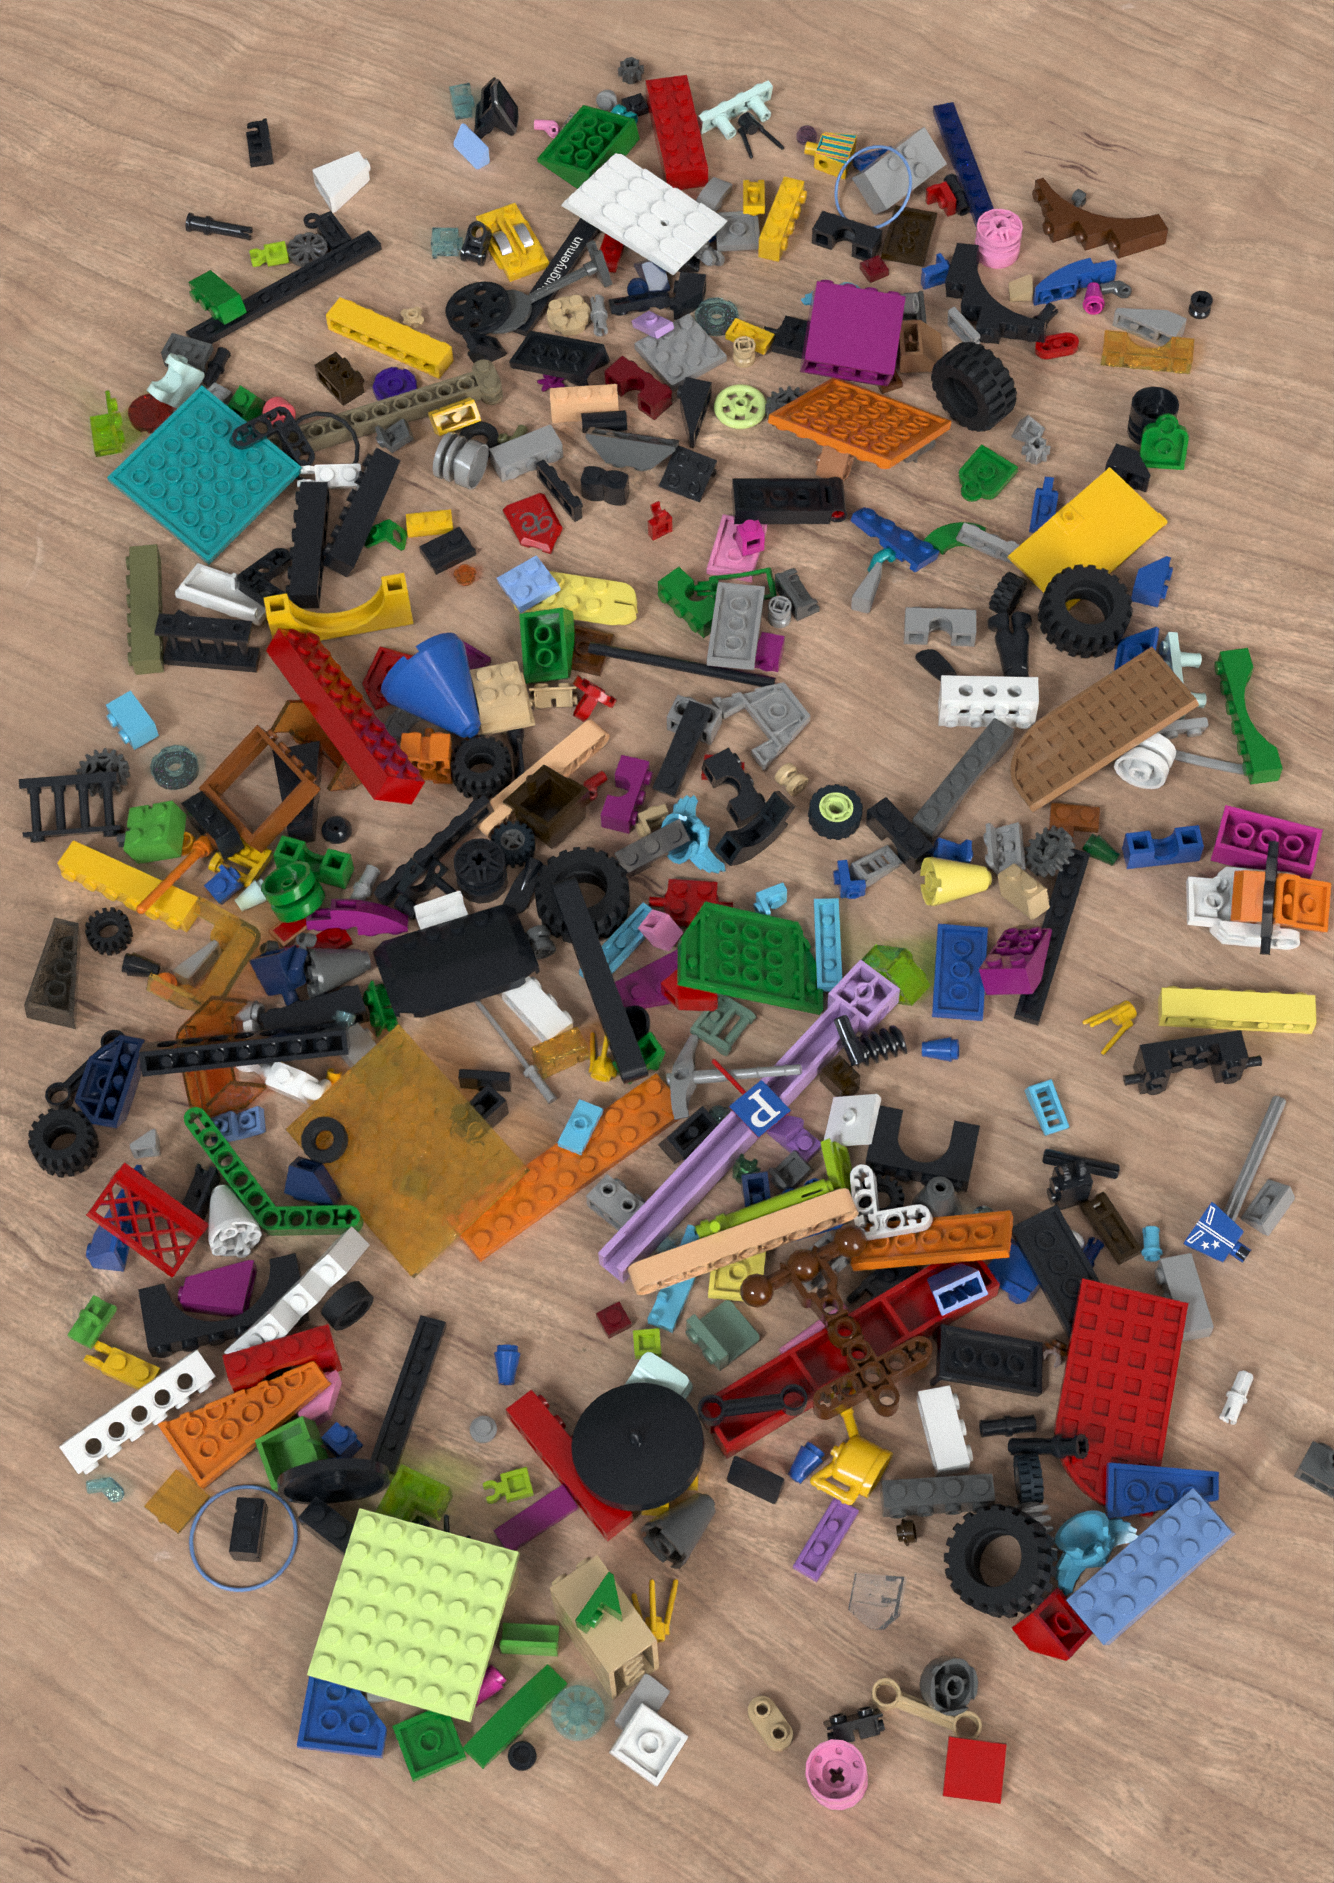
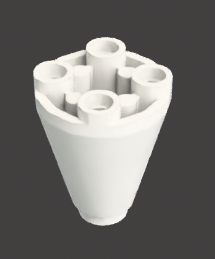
(231, 1224)

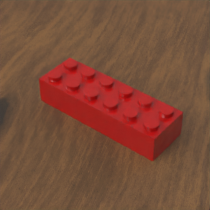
(677, 132)

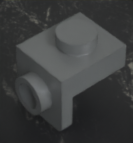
(394, 436)
(790, 1171)

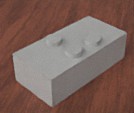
(887, 177)

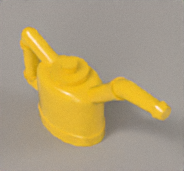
(854, 1464)

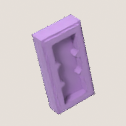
(653, 324)

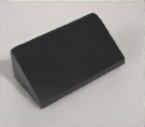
(755, 1480)

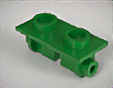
(376, 999)

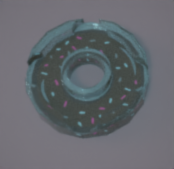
(714, 306)
(174, 779)

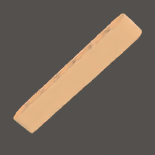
(563, 759)

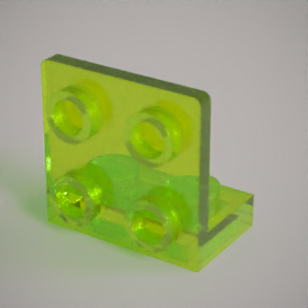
(106, 429)

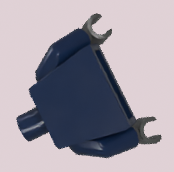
(283, 968)

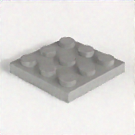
(681, 352)

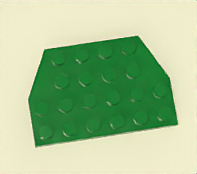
(749, 958)

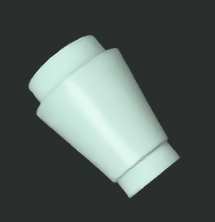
(251, 896)

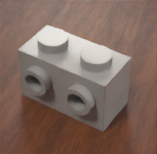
(613, 1201)

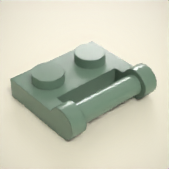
(712, 1023)

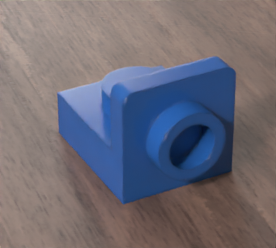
(935, 274)
(224, 884)

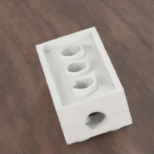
(990, 694)

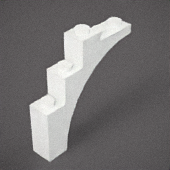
(305, 1292)

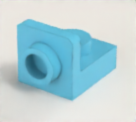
(770, 898)

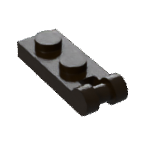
(1111, 1228)

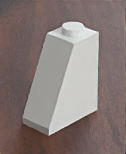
(341, 179)

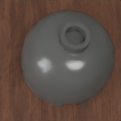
(948, 1685)

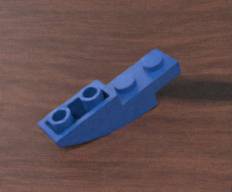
(1066, 280)

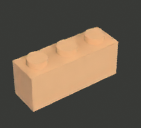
(570, 402)

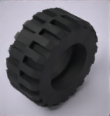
(973, 386)
(1097, 588)
(587, 868)
(966, 1553)

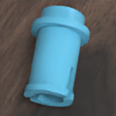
(1151, 1244)

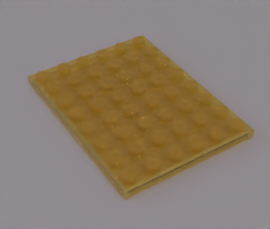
(415, 1151)

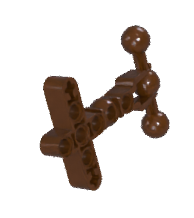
(804, 1267)

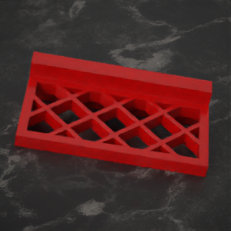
(163, 1206)

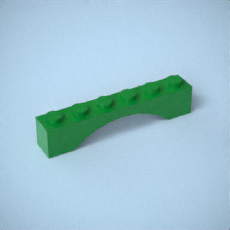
(1259, 756)

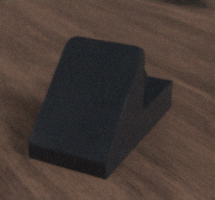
(483, 347)

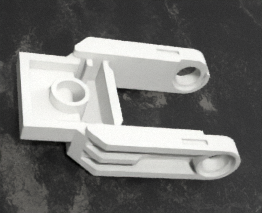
(1210, 906)

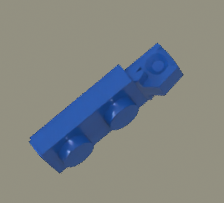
(1044, 505)

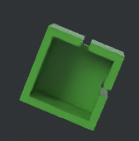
(155, 832)
(290, 1447)

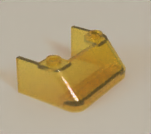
(237, 941)

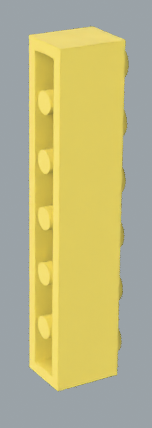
(1237, 1010)

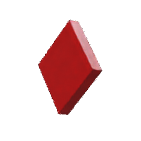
(974, 1769)

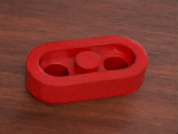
(1055, 346)

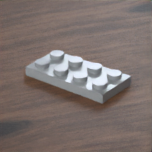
(735, 626)

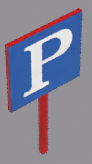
(757, 1107)

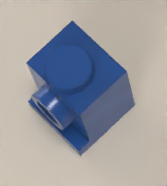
(341, 1441)

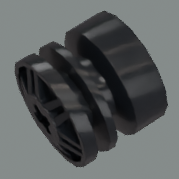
(1147, 407)
(480, 870)

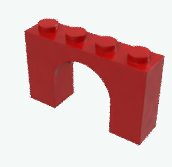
(251, 1365)

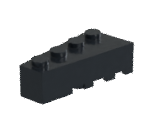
(304, 825)

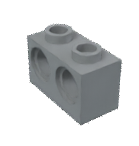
(678, 708)

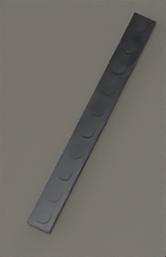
(290, 287)

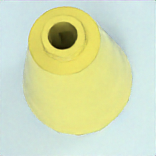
(951, 880)

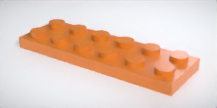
(945, 1241)

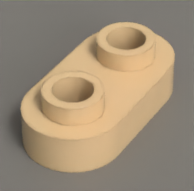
(770, 1722)

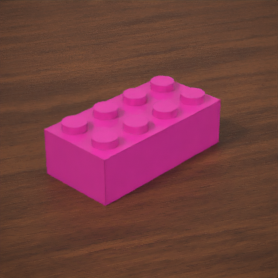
(1245, 838)

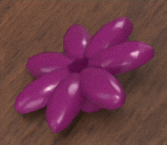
(550, 382)

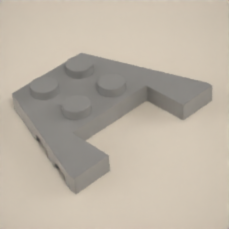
(774, 711)

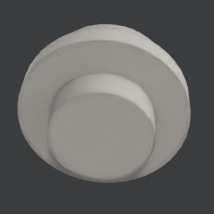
(606, 100)
(483, 1429)

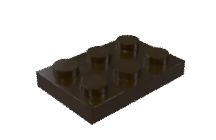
(909, 236)

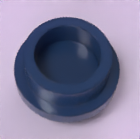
(637, 286)

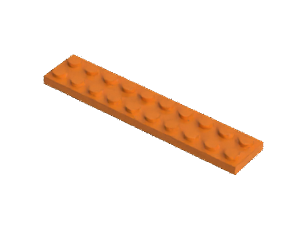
(562, 1173)

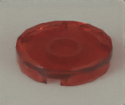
(148, 413)

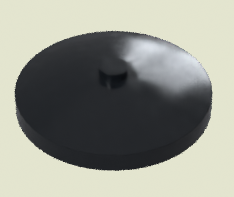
(333, 1480)

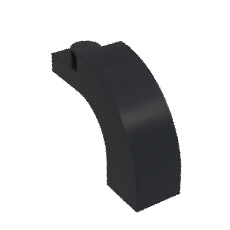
(762, 831)

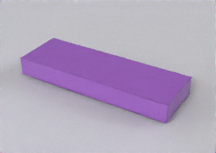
(825, 1539)

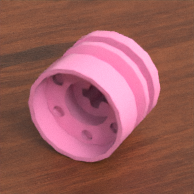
(998, 238)
(836, 1757)

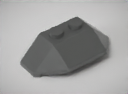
(630, 449)

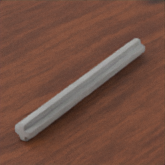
(1254, 1157)

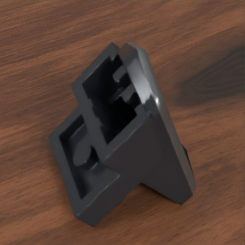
(495, 110)

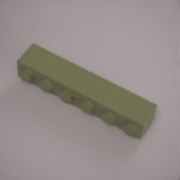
(145, 606)

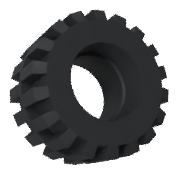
(476, 752)
(57, 1124)

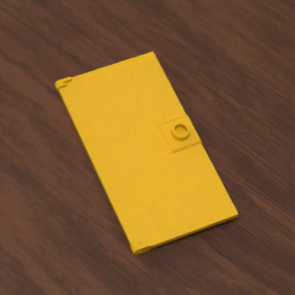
(1094, 529)

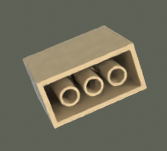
(615, 1649)

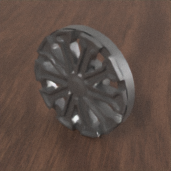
(306, 250)

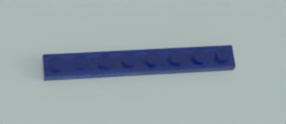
(962, 159)

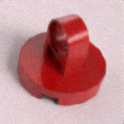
(590, 698)

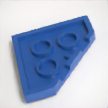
(340, 1721)

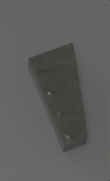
(56, 979)

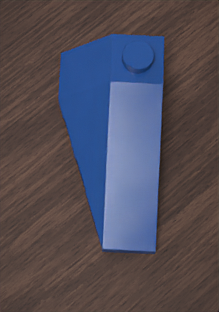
(106, 1250)

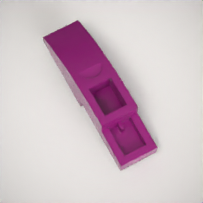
(367, 916)

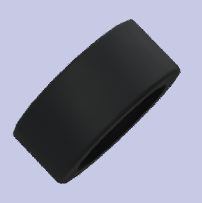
(347, 1305)

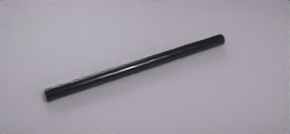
(680, 665)

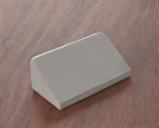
(1268, 1206)
(649, 1693)

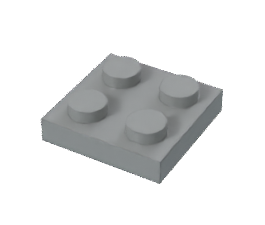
(738, 233)

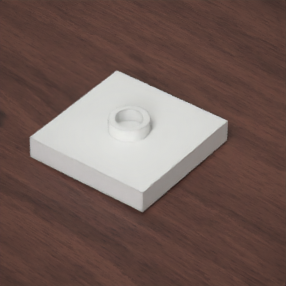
(853, 1119)
(648, 1744)

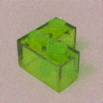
(900, 969)
(414, 1492)

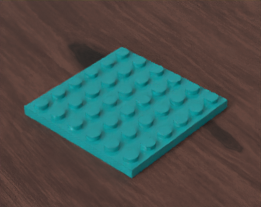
(198, 481)

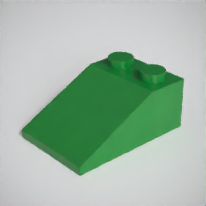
(547, 644)

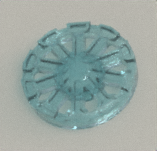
(577, 1713)

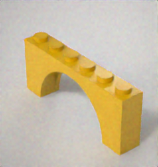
(385, 610)

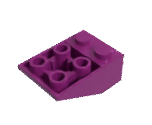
(1016, 962)

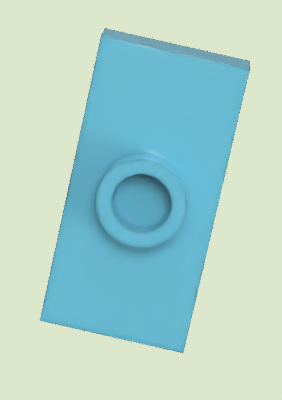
(580, 1127)

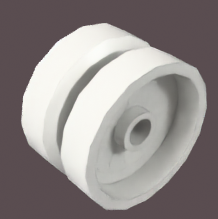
(1147, 763)

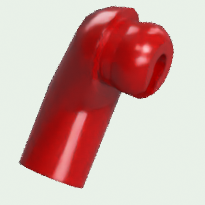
(593, 782)

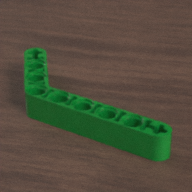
(252, 1189)

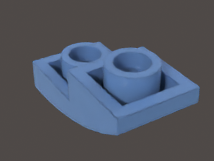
(240, 1125)

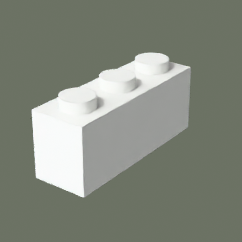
(538, 1010)
(944, 1431)

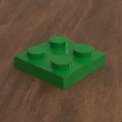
(429, 1744)

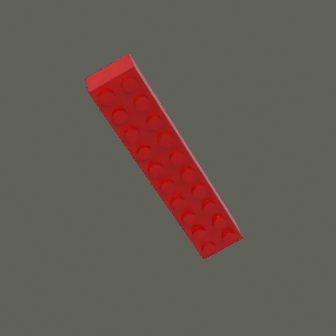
(345, 717)

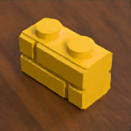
(454, 416)

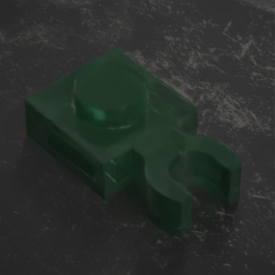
(744, 1166)

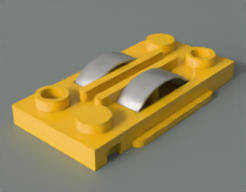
(513, 242)

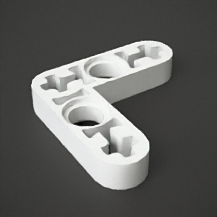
(880, 1218)

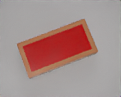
(286, 933)

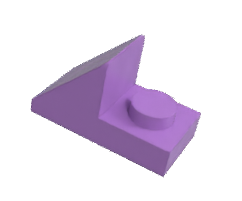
(792, 1136)

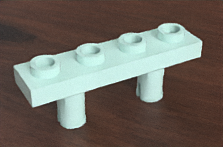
(741, 103)
(1176, 660)

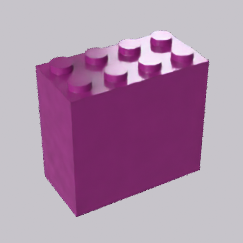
(852, 333)

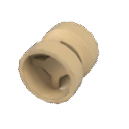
(744, 352)
(791, 779)

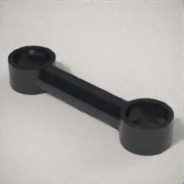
(72, 1083)
(752, 1405)

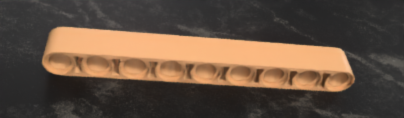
(742, 1241)

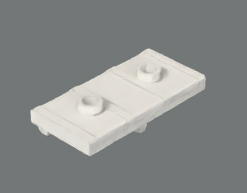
(220, 592)

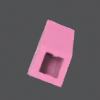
(322, 1406)

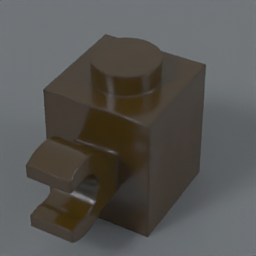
(840, 1078)

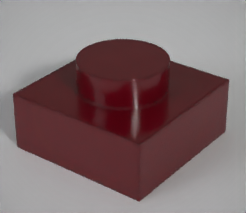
(874, 269)
(613, 1320)

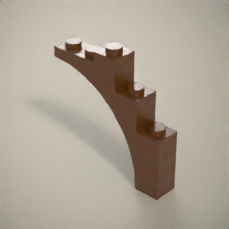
(1092, 230)

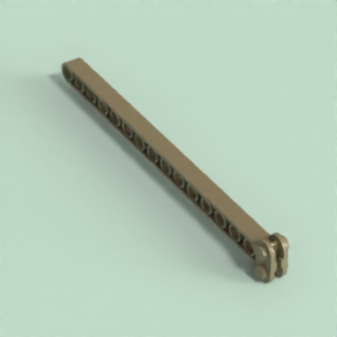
(481, 384)

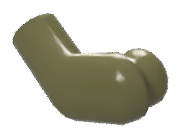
(521, 430)

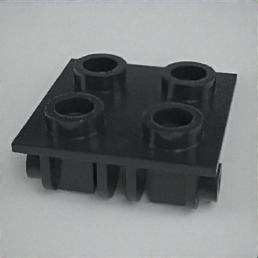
(688, 473)

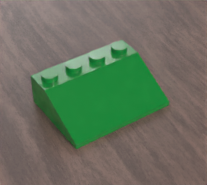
(588, 144)

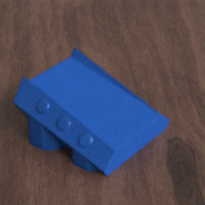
(1015, 1276)

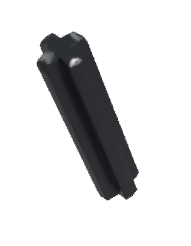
(1095, 1166)

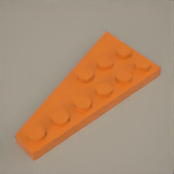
(227, 1428)

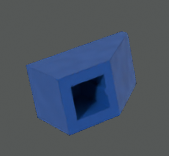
(1150, 582)

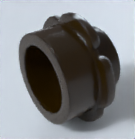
(906, 1532)

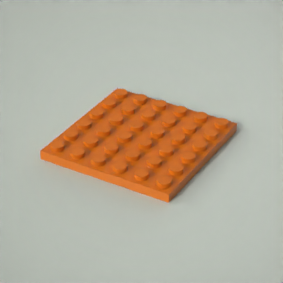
(859, 422)

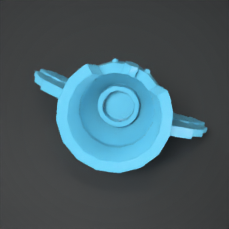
(698, 850)
(1088, 1543)

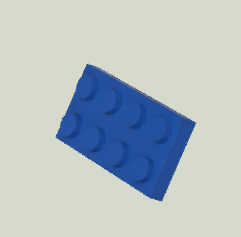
(957, 979)

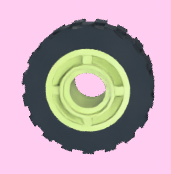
(835, 799)

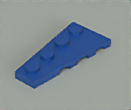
(903, 542)
(1152, 1488)

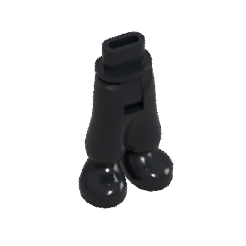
(1012, 647)

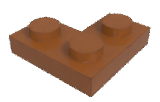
(1074, 818)

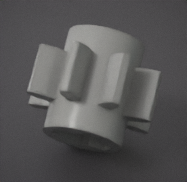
(1036, 450)

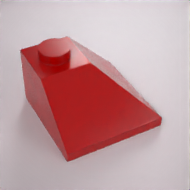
(1053, 1628)

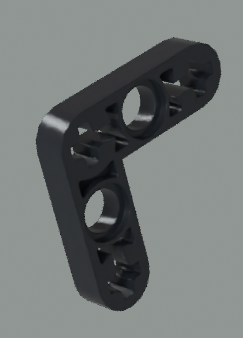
(281, 429)
(253, 582)

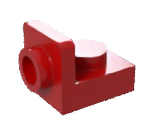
(942, 195)

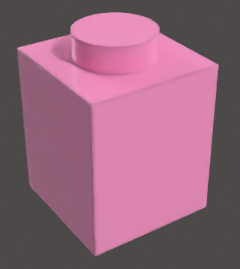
(660, 930)

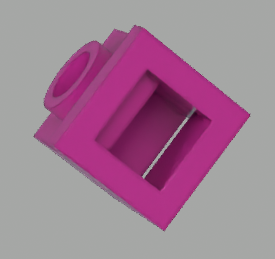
(750, 531)

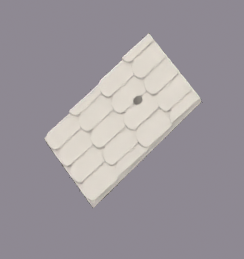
(644, 213)

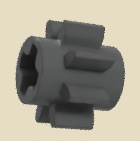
(630, 70)

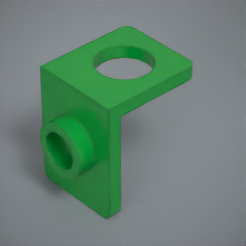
(384, 531)

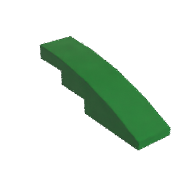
(514, 1716)

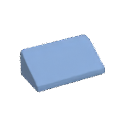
(471, 147)

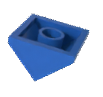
(1134, 645)

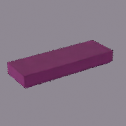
(536, 1519)

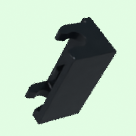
(259, 144)
(200, 1190)

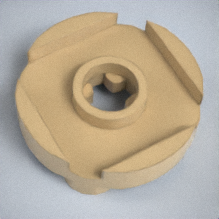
(568, 305)

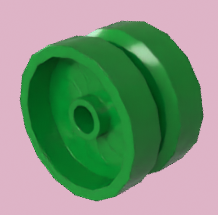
(293, 891)

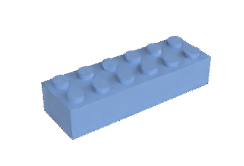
(1150, 1567)

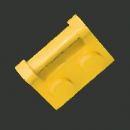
(247, 858)

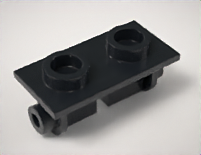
(864, 1720)

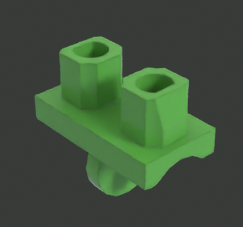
(92, 1322)

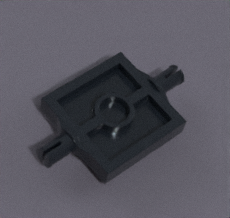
(789, 337)

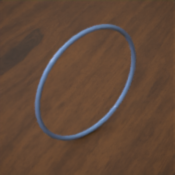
(856, 154)
(270, 1579)

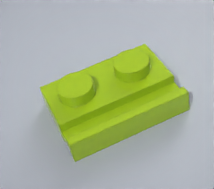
(837, 1164)

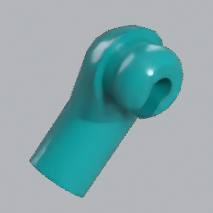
(881, 556)

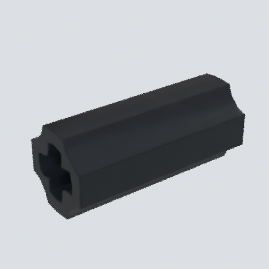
(605, 420)

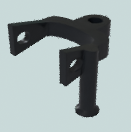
(409, 894)

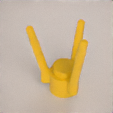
(1119, 1014)
(602, 1068)
(653, 1622)

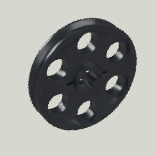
(484, 302)

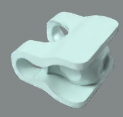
(178, 382)
(660, 1372)

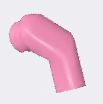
(548, 126)

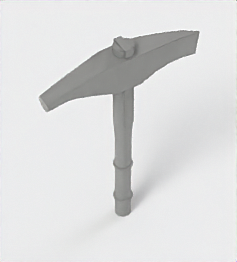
(686, 1077)

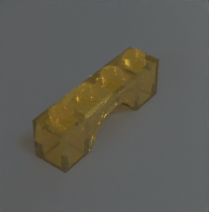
(1121, 351)

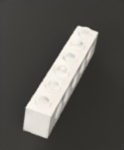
(75, 1446)

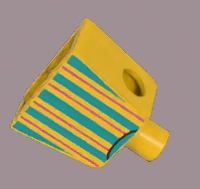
(832, 152)

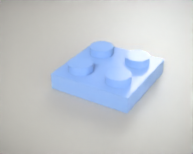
(528, 584)

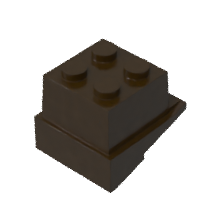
(549, 804)

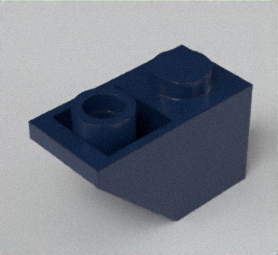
(311, 1182)

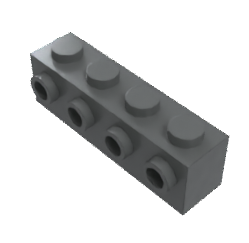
(936, 1495)

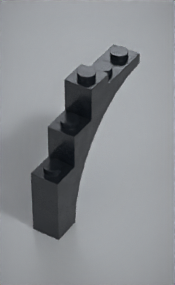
(978, 305)

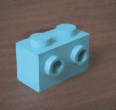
(132, 720)

